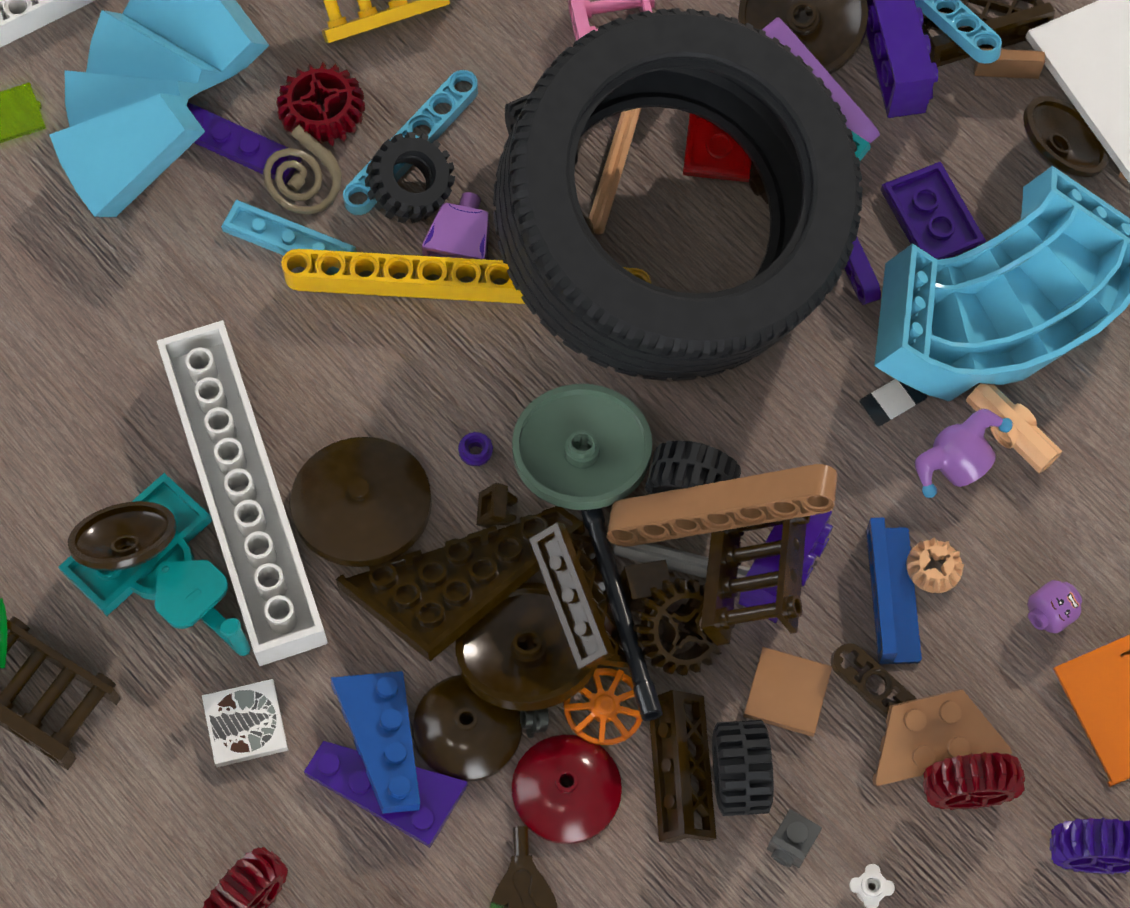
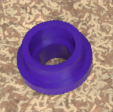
(471, 440)

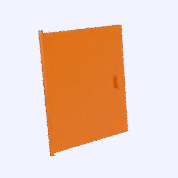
(1101, 699)

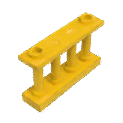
(371, 18)

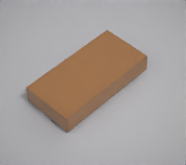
(1013, 65)

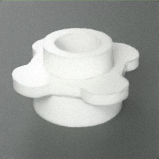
(861, 886)

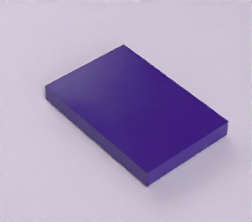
(932, 212)

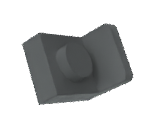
(793, 839)

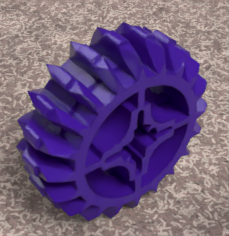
(1092, 845)

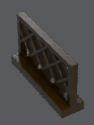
(1010, 27)
(574, 595)

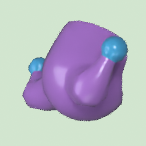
(960, 452)

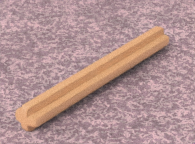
(613, 169)

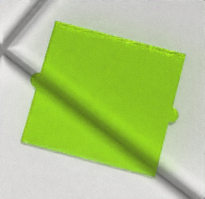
(19, 113)

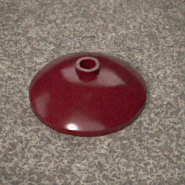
(561, 812)

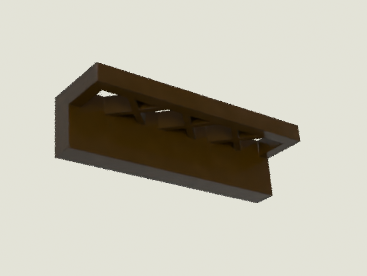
(675, 764)

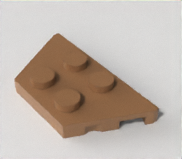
(929, 732)

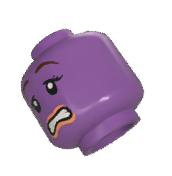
(1054, 606)

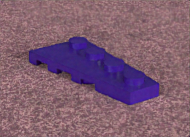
(345, 774)

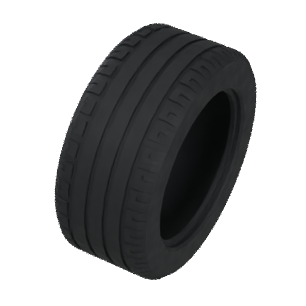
(754, 95)

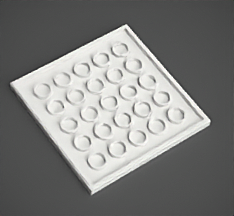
(1091, 64)

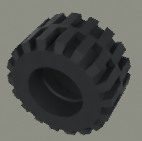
(423, 156)
(688, 465)
(742, 767)

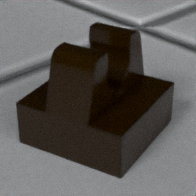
(493, 506)

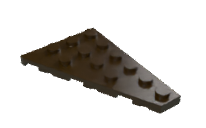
(448, 590)

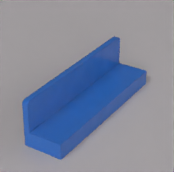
(892, 594)

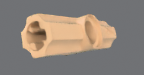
(1024, 435)

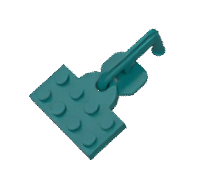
(179, 584)

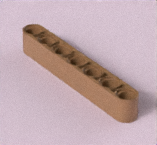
(723, 505)

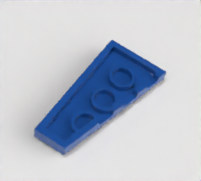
(381, 732)

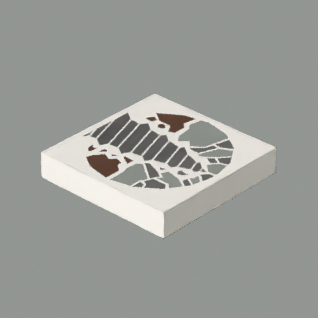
(244, 723)

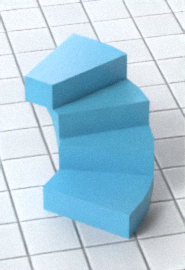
(132, 100)
(1011, 299)

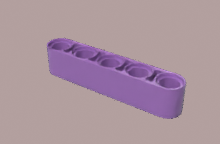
(856, 118)

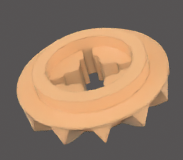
(933, 580)

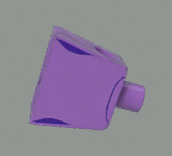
(459, 230)

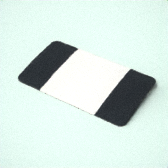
(891, 401)

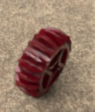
(336, 92)
(973, 781)
(250, 882)

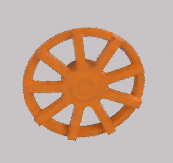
(604, 708)

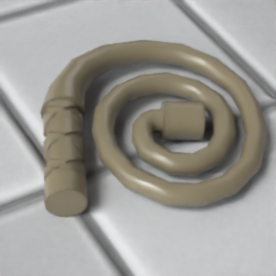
(298, 180)

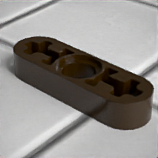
(860, 661)

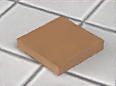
(788, 691)

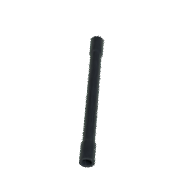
(643, 688)

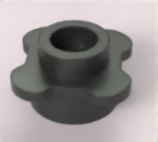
(534, 721)

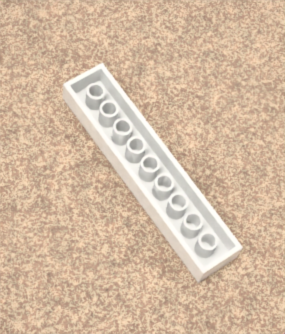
(242, 494)

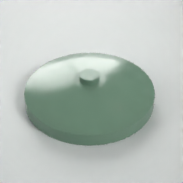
(582, 446)

